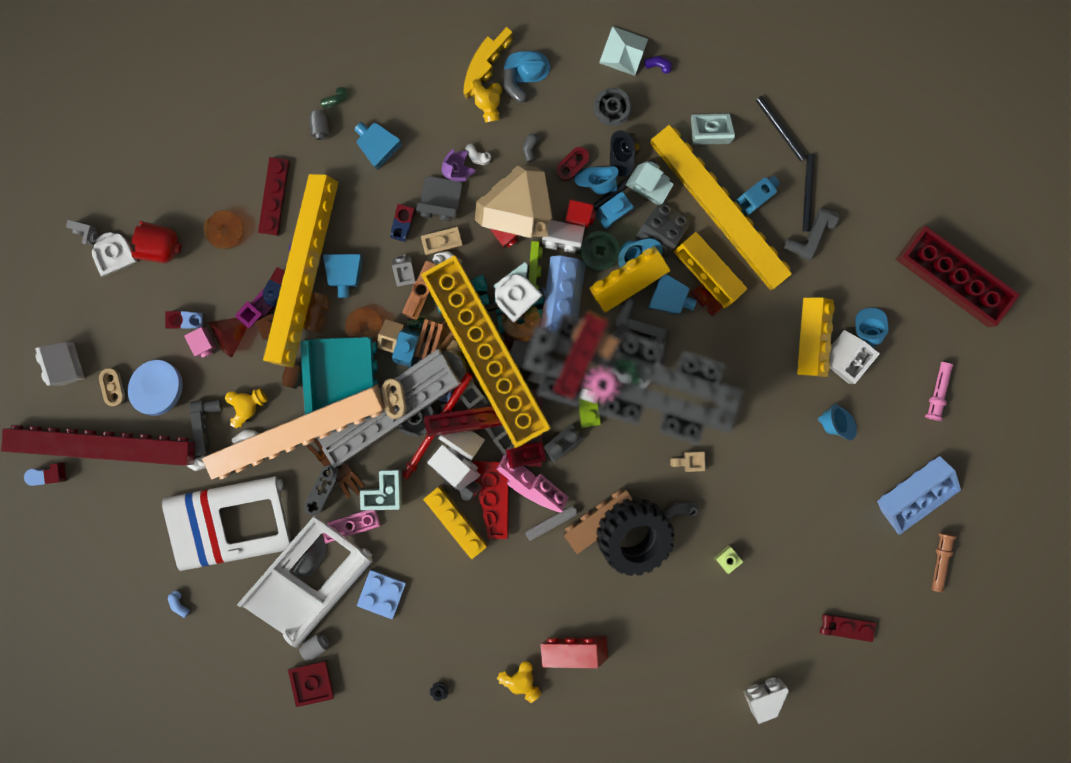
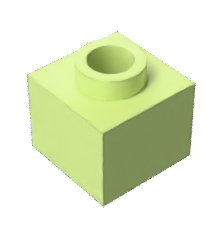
(727, 553)

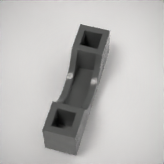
(475, 399)

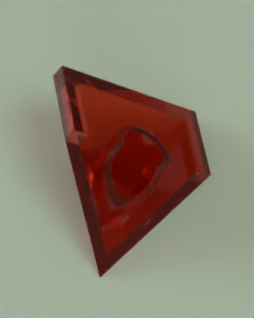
(228, 334)

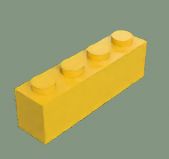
(710, 270)
(629, 279)
(815, 337)
(455, 522)

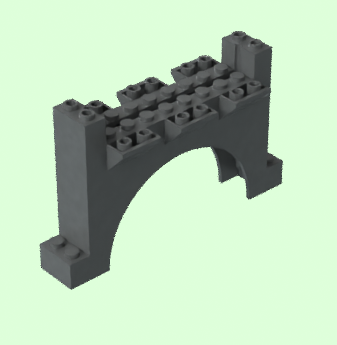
(678, 417)

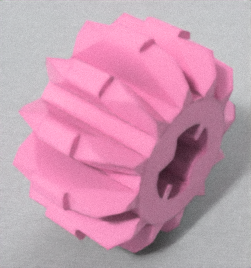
(609, 386)

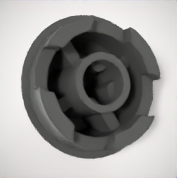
(612, 106)

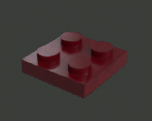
(311, 683)

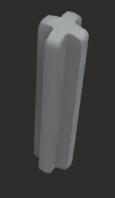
(551, 523)

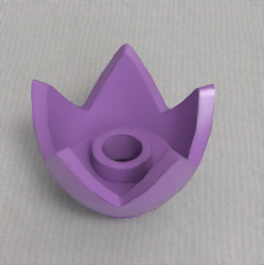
(454, 167)

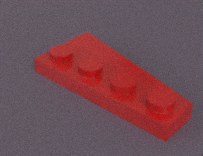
(494, 499)

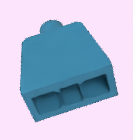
(376, 143)
(757, 195)
(614, 210)
(343, 272)
(671, 296)
(406, 347)

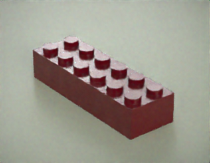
(957, 277)

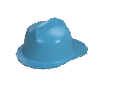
(528, 66)
(598, 178)
(634, 248)
(871, 326)
(839, 422)

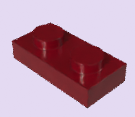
(525, 455)

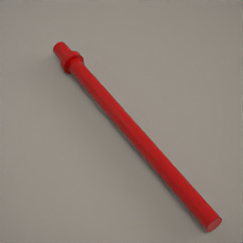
(412, 465)

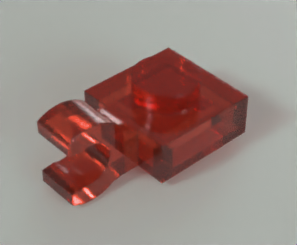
(704, 298)

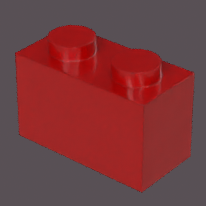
(580, 214)

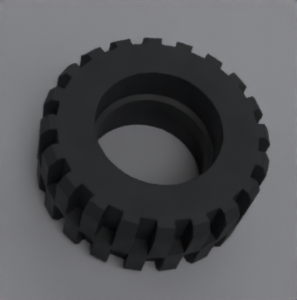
(644, 555)

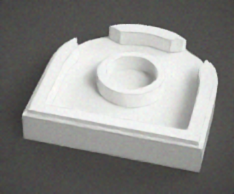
(112, 253)
(515, 295)

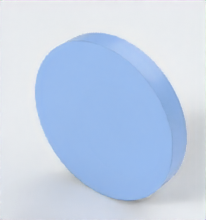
(155, 387)

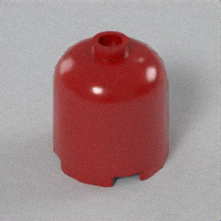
(155, 243)

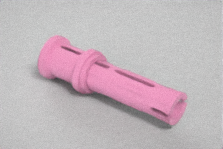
(938, 400)

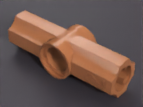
(415, 301)

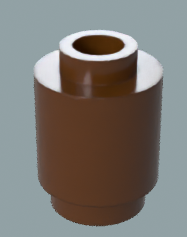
(292, 376)

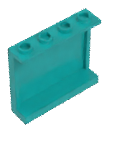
(336, 369)

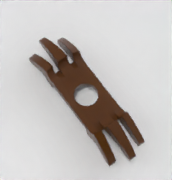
(345, 472)

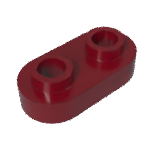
(572, 164)

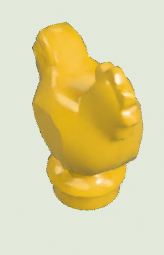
(487, 99)
(245, 405)
(521, 682)

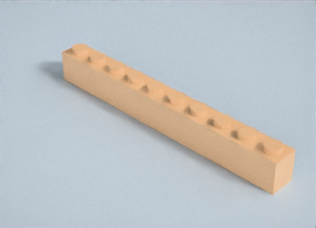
(295, 432)

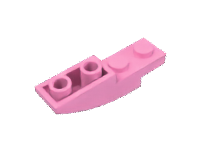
(533, 487)

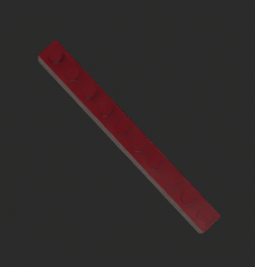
(98, 446)

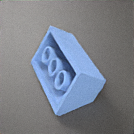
(562, 291)
(919, 494)

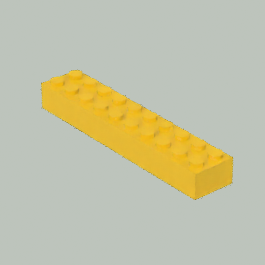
(485, 351)

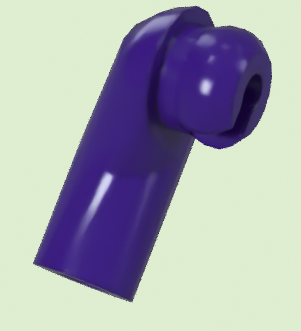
(659, 61)

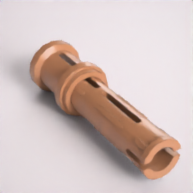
(944, 553)

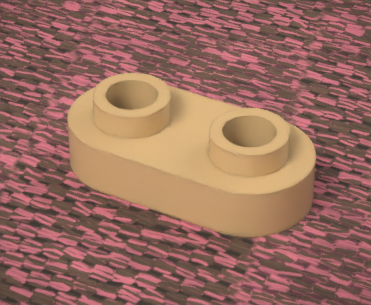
(110, 388)
(392, 399)

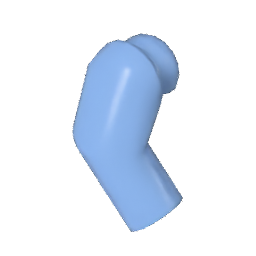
(175, 605)

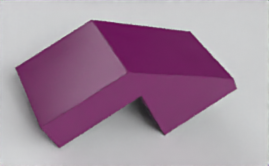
(254, 311)

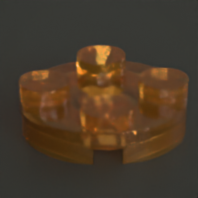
(232, 237)
(363, 315)
(524, 331)

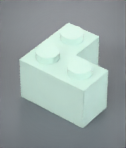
(650, 182)
(388, 494)

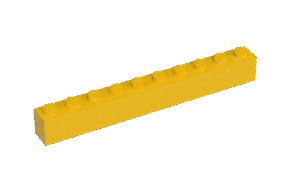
(720, 207)
(301, 270)

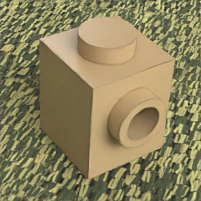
(388, 335)

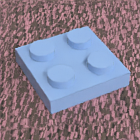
(381, 594)

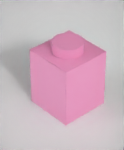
(200, 342)

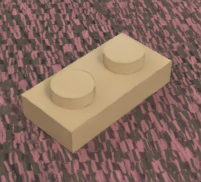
(441, 241)

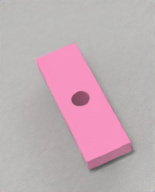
(361, 522)

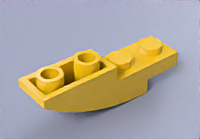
(487, 52)

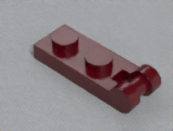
(848, 627)

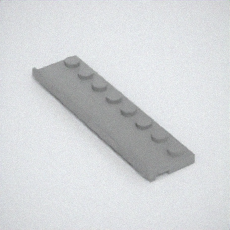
(421, 385)

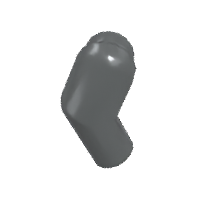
(528, 145)

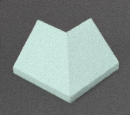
(623, 51)

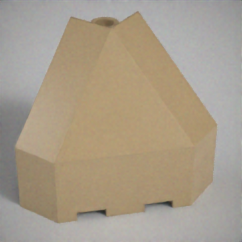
(517, 204)

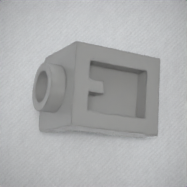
(89, 232)
(403, 270)

